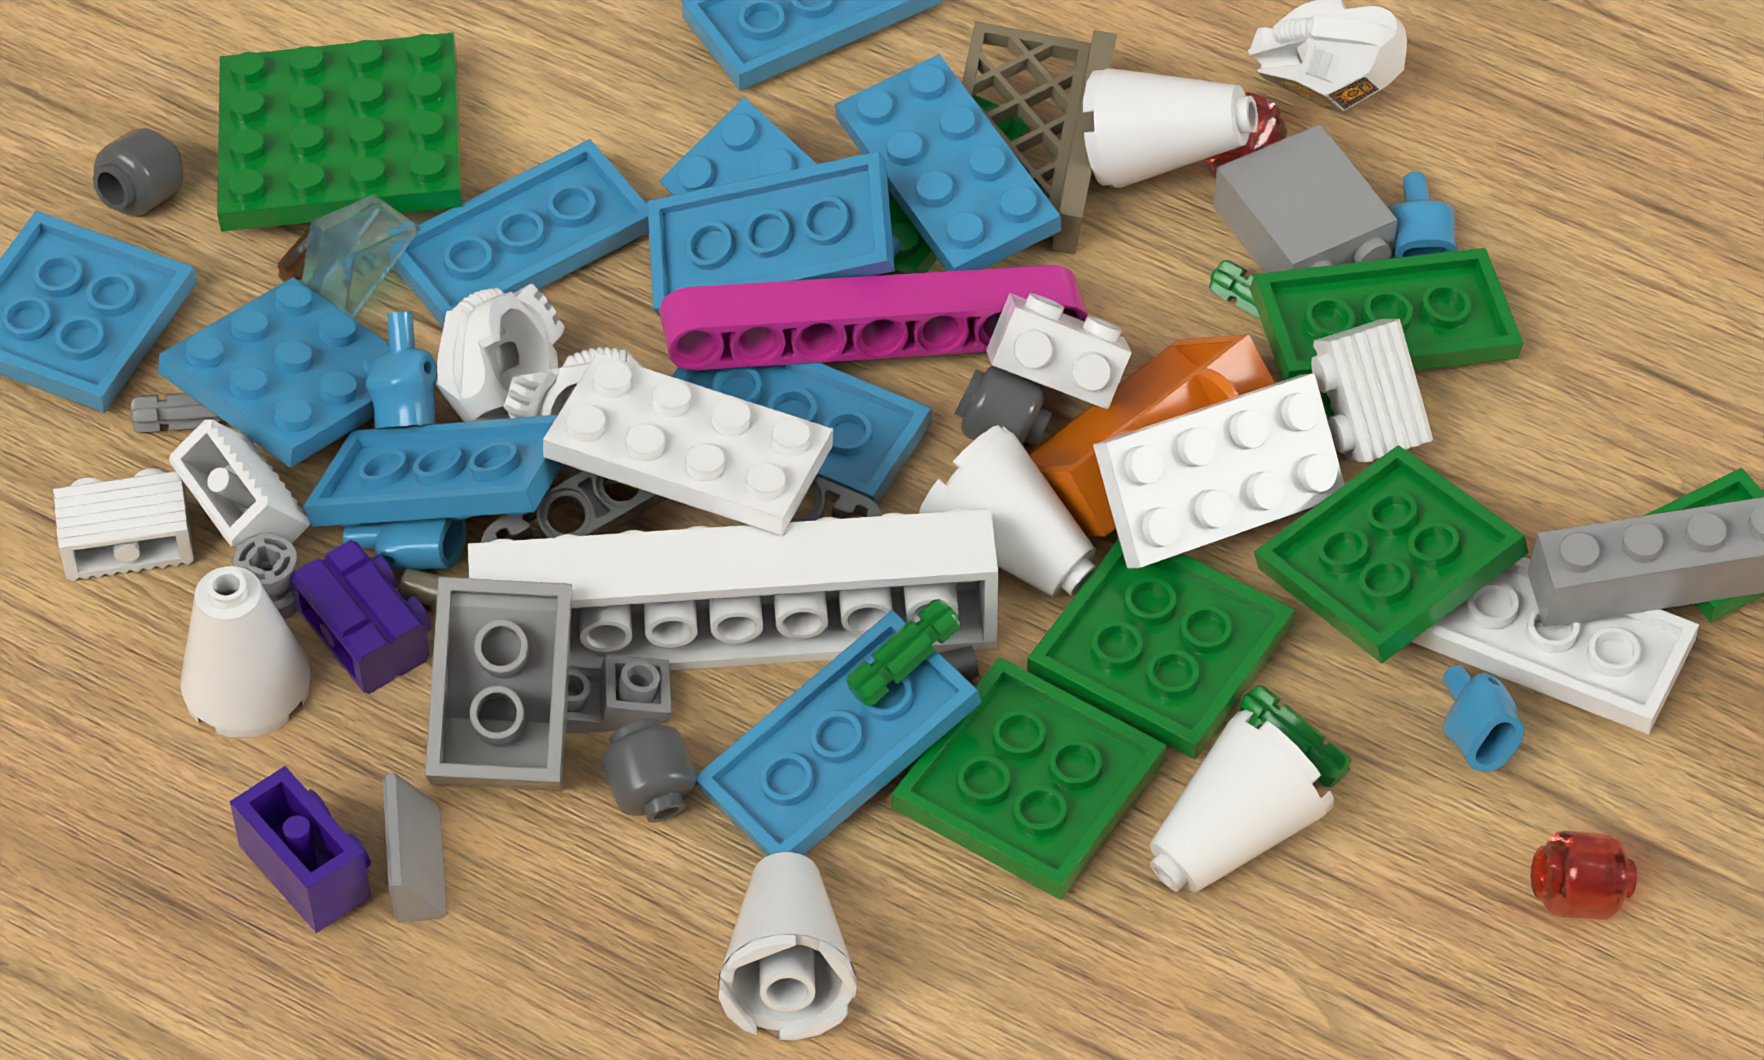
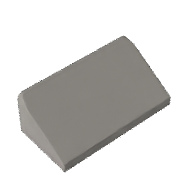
(413, 852)

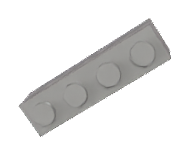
(1649, 562)

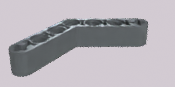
(607, 514)

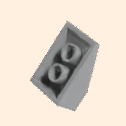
(499, 684)

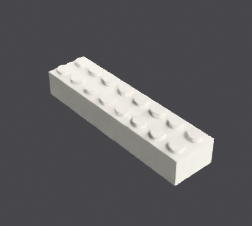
(756, 594)

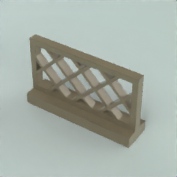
(1072, 168)

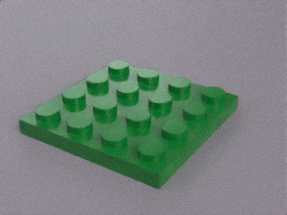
(335, 126)

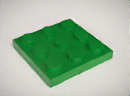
(1391, 553)
(1162, 646)
(1030, 778)

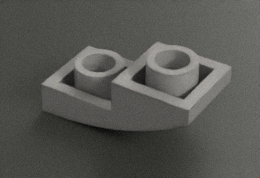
(618, 694)

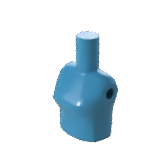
(1422, 223)
(402, 379)
(413, 543)
(1482, 719)

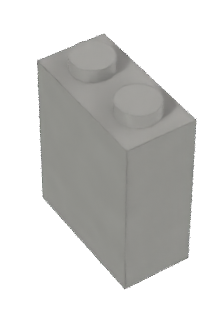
(1303, 205)

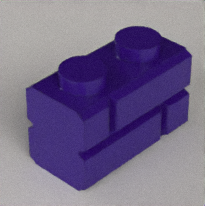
(362, 615)

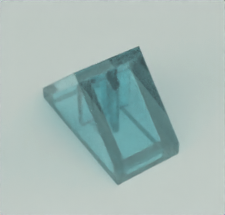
(355, 251)

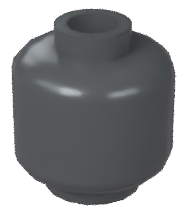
(138, 172)
(1004, 401)
(649, 770)

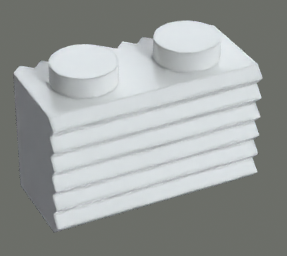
(1371, 390)
(236, 485)
(123, 524)

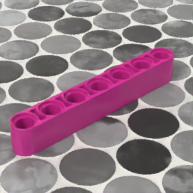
(851, 316)

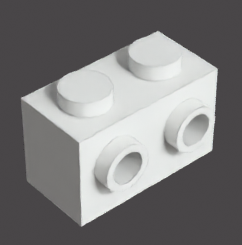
(1058, 349)

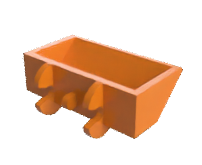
(1174, 382)

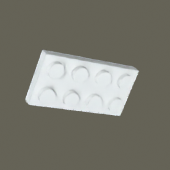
(688, 443)
(1219, 470)
(1602, 665)

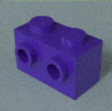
(301, 848)

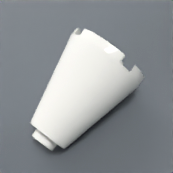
(1160, 123)
(1030, 523)
(241, 658)
(1237, 806)
(787, 954)

